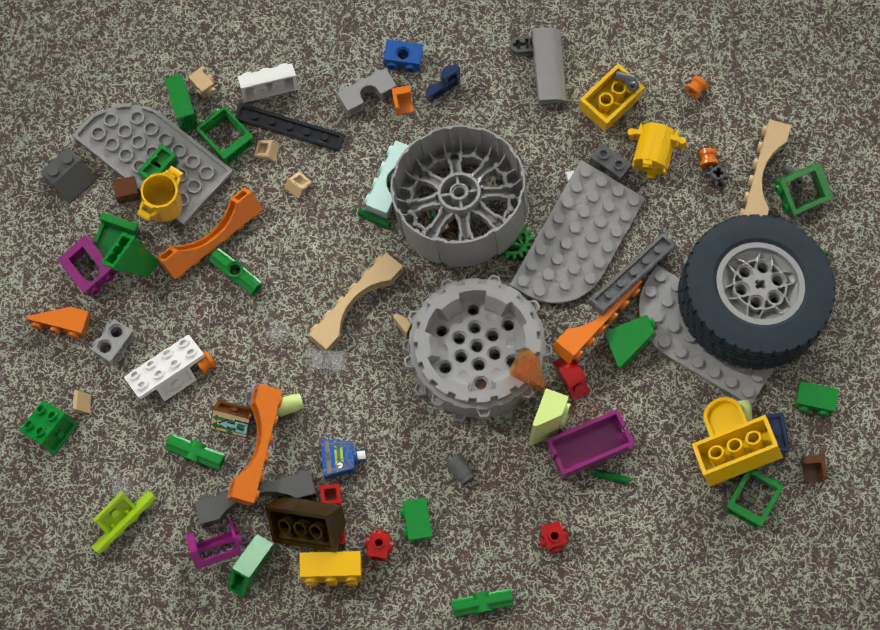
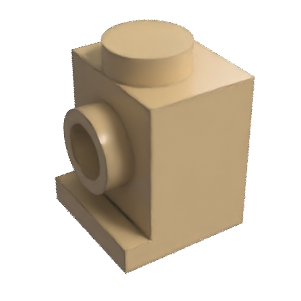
(202, 82)

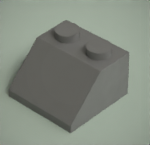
(68, 175)

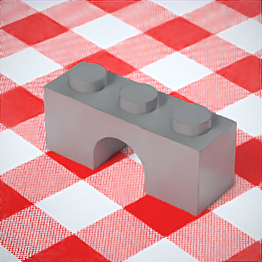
(379, 83)

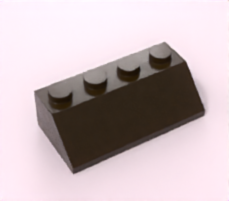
(306, 523)

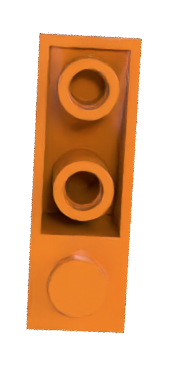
(65, 320)

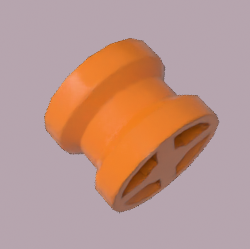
(696, 87)
(708, 158)
(206, 363)

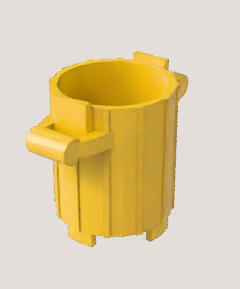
(655, 147)
(161, 196)

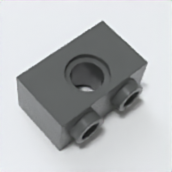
(610, 163)

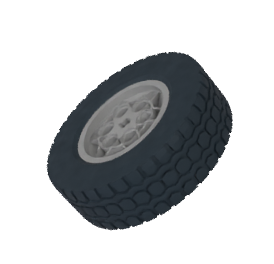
(727, 321)

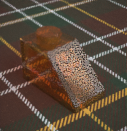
(528, 370)

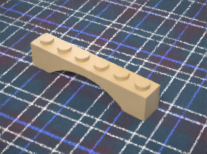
(774, 140)
(382, 274)

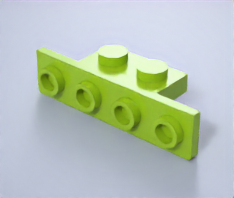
(118, 517)

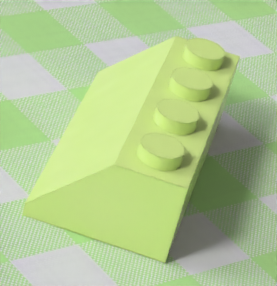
(550, 416)

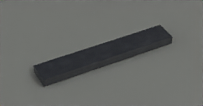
(290, 127)

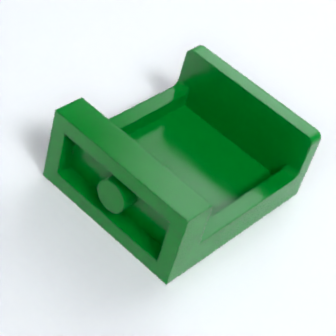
(110, 230)

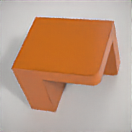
(402, 100)

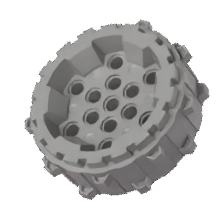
(448, 311)

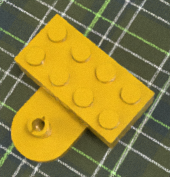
(733, 442)

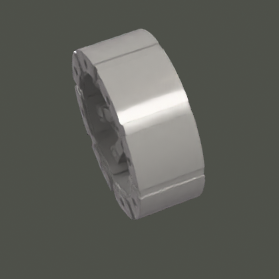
(434, 153)

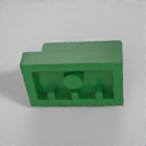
(49, 427)

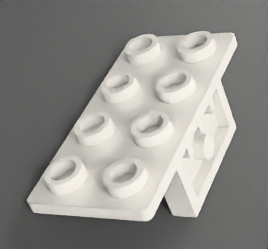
(167, 371)

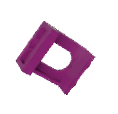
(74, 253)
(229, 537)

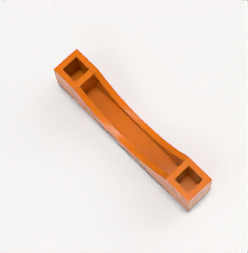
(239, 211)
(574, 340)
(264, 407)

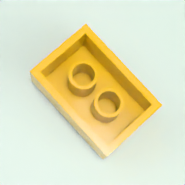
(609, 99)
(331, 568)

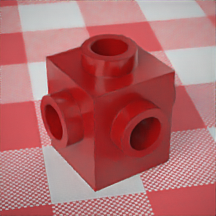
(553, 530)
(378, 553)

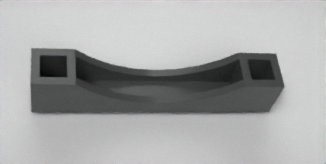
(214, 509)

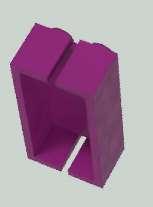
(589, 444)

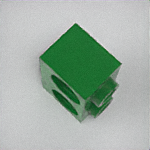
(158, 162)

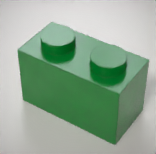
(816, 399)
(416, 519)

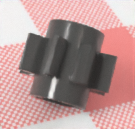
(712, 175)

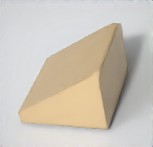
(266, 150)
(297, 184)
(403, 324)
(81, 402)

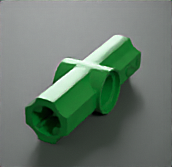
(226, 265)
(195, 452)
(482, 602)

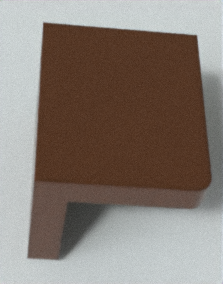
(126, 189)
(814, 468)

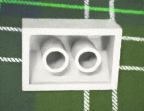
(268, 82)

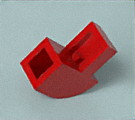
(572, 377)

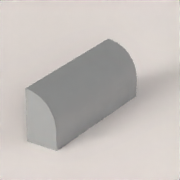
(548, 65)

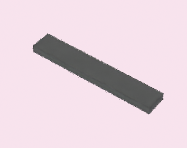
(631, 274)

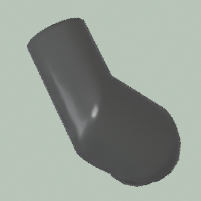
(629, 80)
(796, 183)

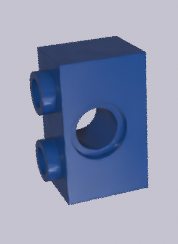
(395, 49)

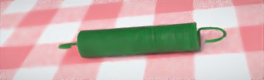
(373, 218)
(611, 476)

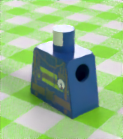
(339, 458)

